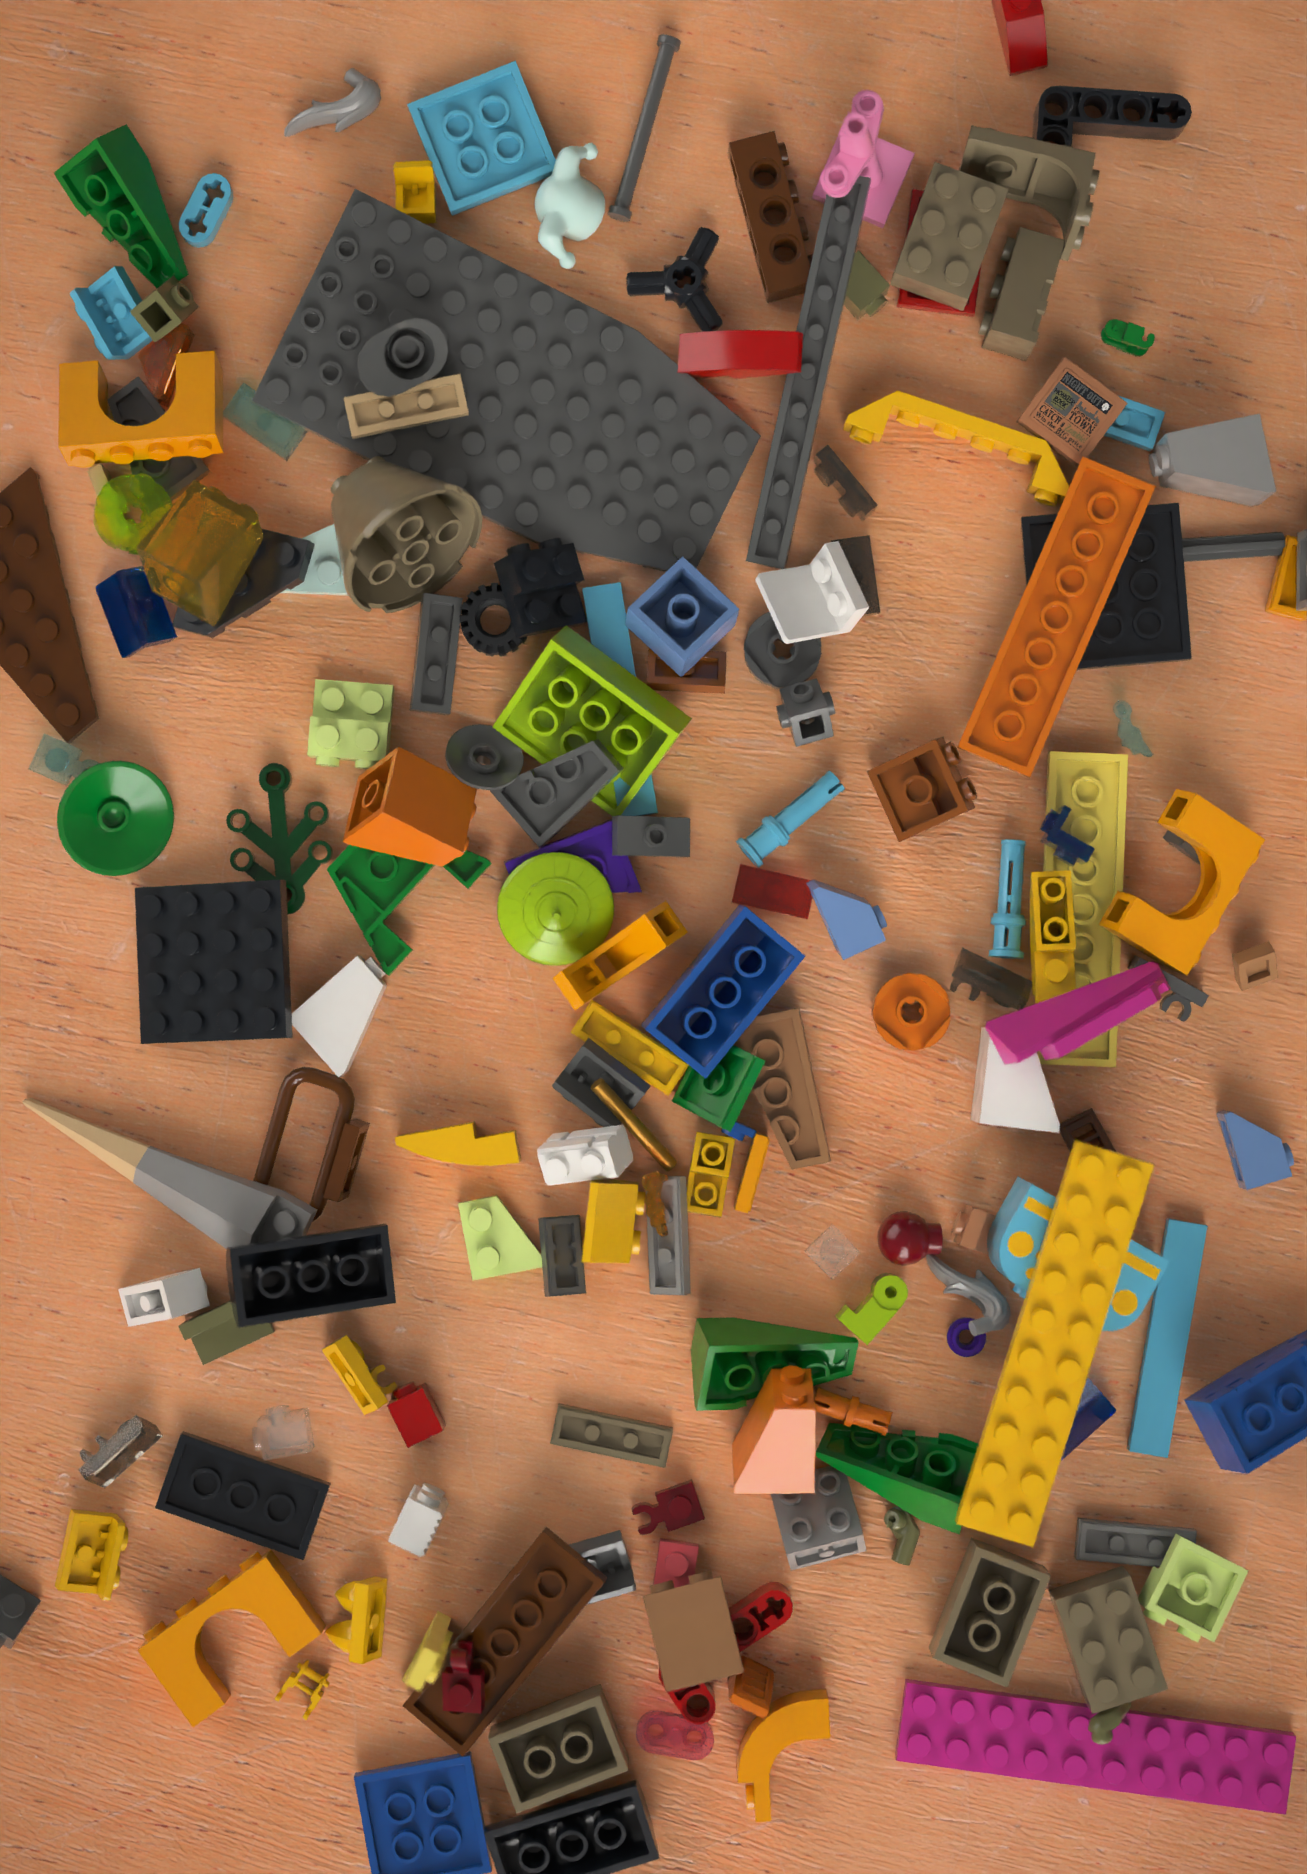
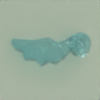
(1128, 733)

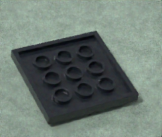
(1148, 603)
(213, 962)

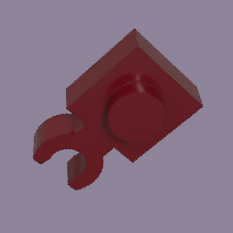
(675, 1506)

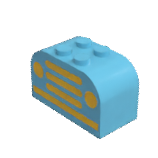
(1016, 1243)

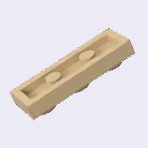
(423, 404)

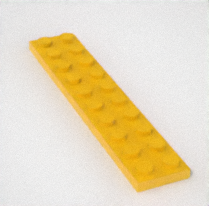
(1054, 1343)

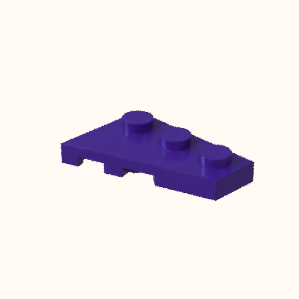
(596, 847)

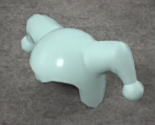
(568, 204)

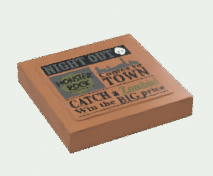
(1071, 412)

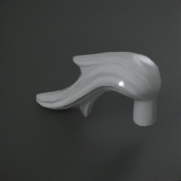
(344, 112)
(977, 1289)

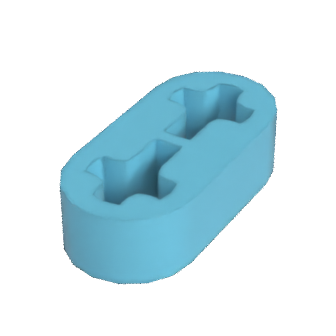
(214, 214)

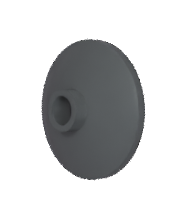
(486, 746)

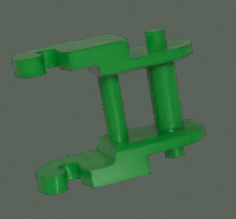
(1126, 337)

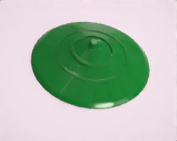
(115, 818)

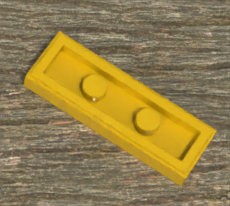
(630, 1047)

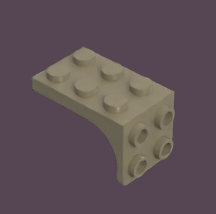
(1037, 174)

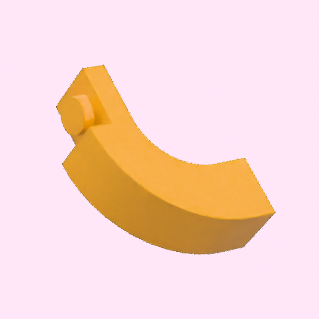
(620, 955)
(789, 1720)

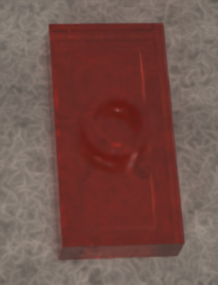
(772, 892)

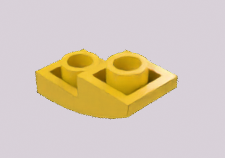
(709, 1174)

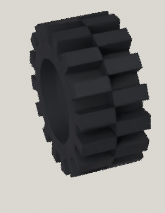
(471, 625)

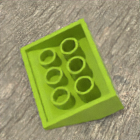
(586, 696)

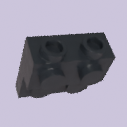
(541, 587)

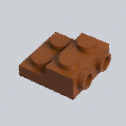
(923, 788)

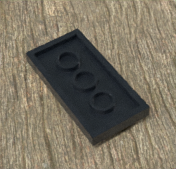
(243, 1495)

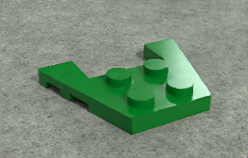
(378, 883)

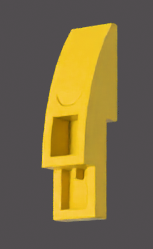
(1052, 934)

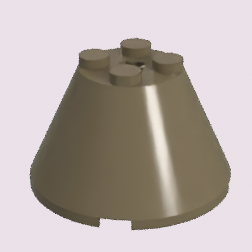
(400, 533)

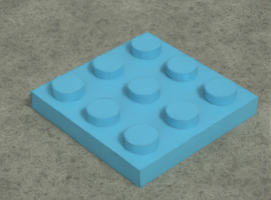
(483, 138)

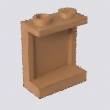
(692, 1631)

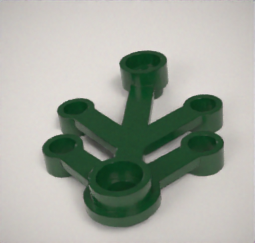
(280, 845)

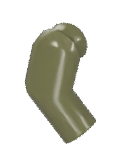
(906, 1533)
(1105, 1721)

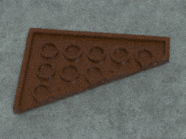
(36, 620)

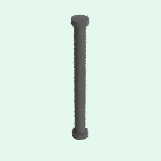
(667, 46)

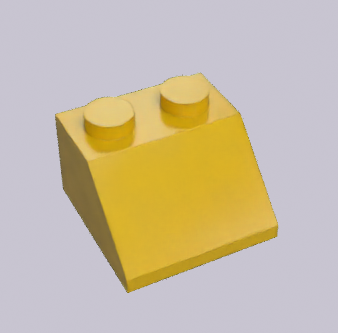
(611, 1220)

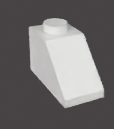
(164, 1297)

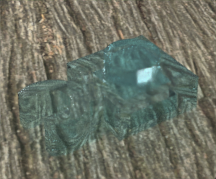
(58, 760)

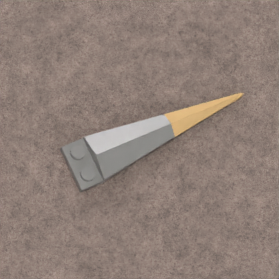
(212, 1200)

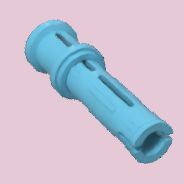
(776, 829)
(1011, 852)

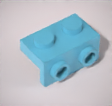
(107, 313)

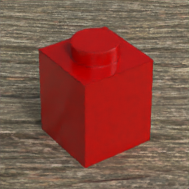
(415, 1413)

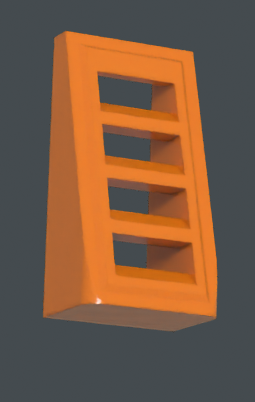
(752, 1688)

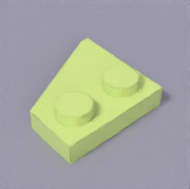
(495, 1240)

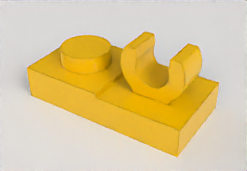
(362, 1384)

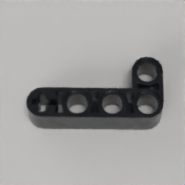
(1113, 122)

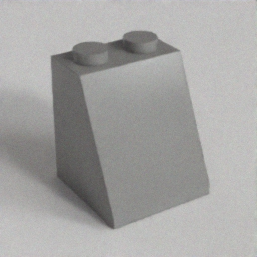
(1217, 461)

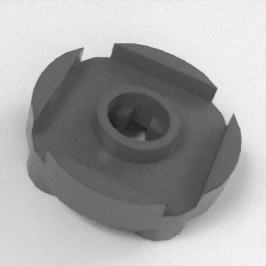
(778, 671)

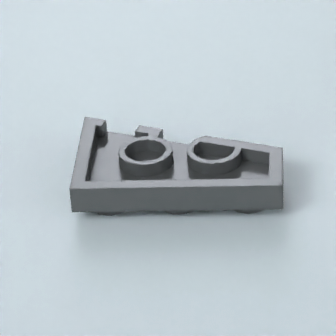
(136, 407)
(558, 790)

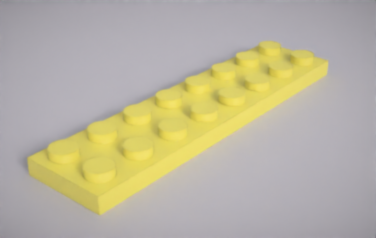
(1097, 794)

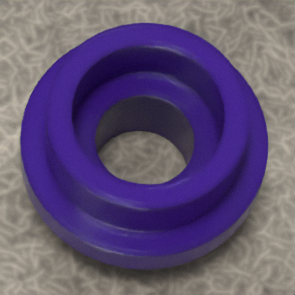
(964, 1349)

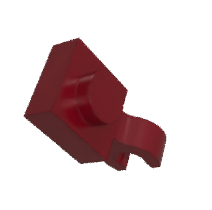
(461, 1684)

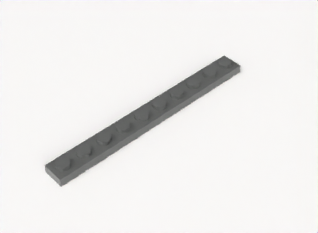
(805, 390)

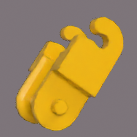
(293, 1680)

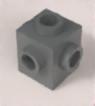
(806, 712)

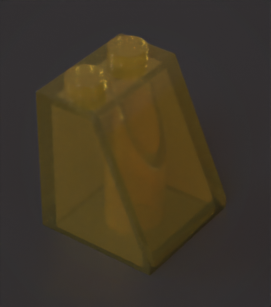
(200, 551)

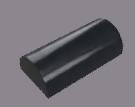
(310, 1275)
(577, 1836)

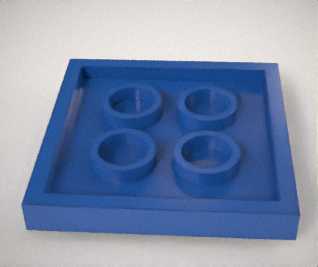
(424, 1817)

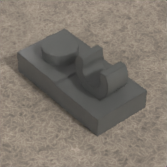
(1181, 992)

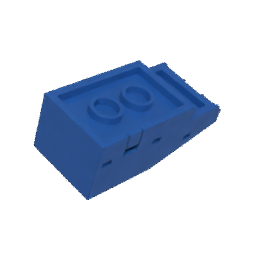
(1255, 1407)

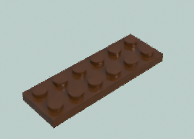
(512, 1634)

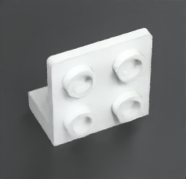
(814, 597)

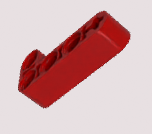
(744, 1608)

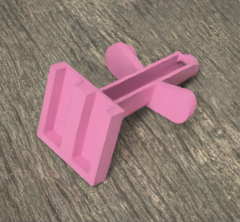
(864, 154)

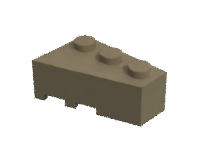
(1021, 293)

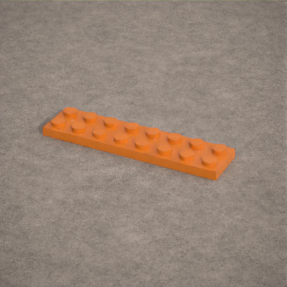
(1056, 617)

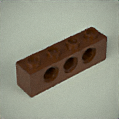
(748, 159)

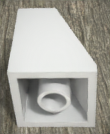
(1011, 1093)

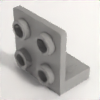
(819, 1523)

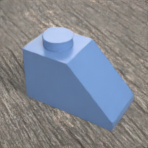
(848, 919)
(1254, 1152)

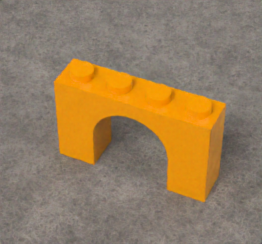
(186, 429)
(1224, 854)
(176, 1648)

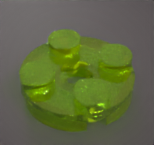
(112, 504)

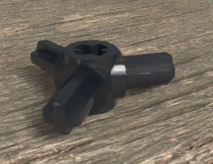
(692, 295)

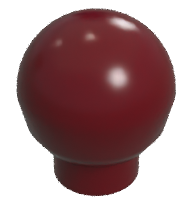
(907, 1238)

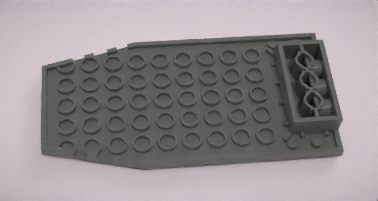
(570, 412)

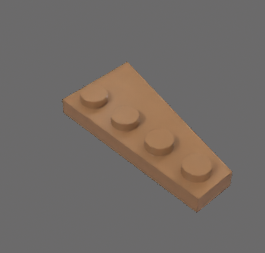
(788, 1086)

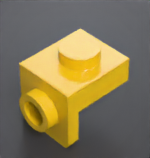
(416, 189)

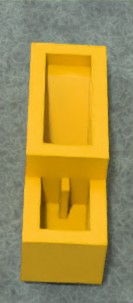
(462, 1146)

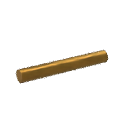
(634, 1124)

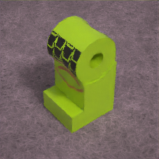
(875, 1311)

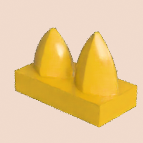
(364, 1633)

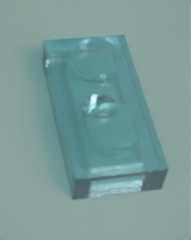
(265, 427)

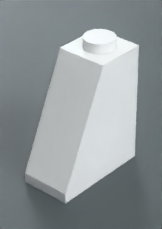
(341, 1012)

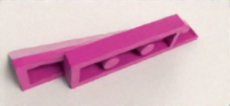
(1076, 1016)

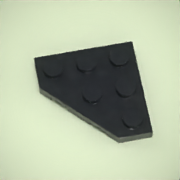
(277, 565)

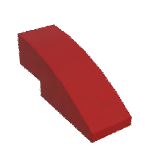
(740, 353)

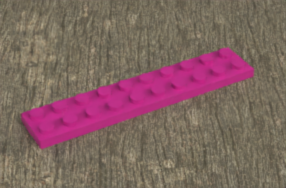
(1052, 1744)

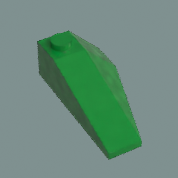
(120, 192)
(737, 1355)
(909, 1470)

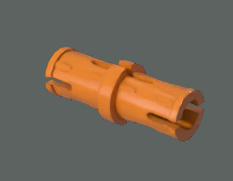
(852, 1411)

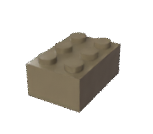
(949, 236)
(989, 1612)
(1108, 1639)
(558, 1748)

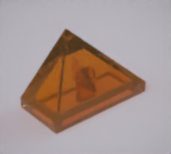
(160, 362)

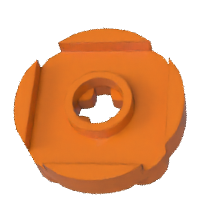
(933, 1010)

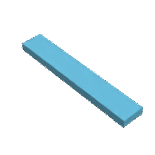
(609, 634)
(1167, 1339)

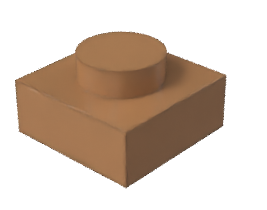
(1255, 965)

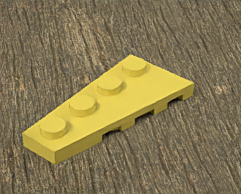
(430, 1653)

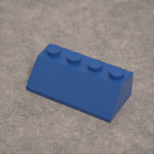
(723, 990)

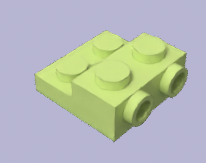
(350, 723)
(1192, 1589)

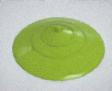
(555, 908)

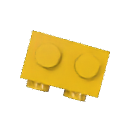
(92, 1553)

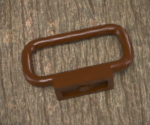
(343, 1145)

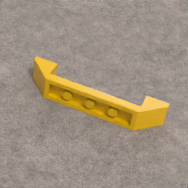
(1047, 478)

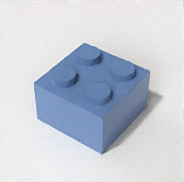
(681, 616)

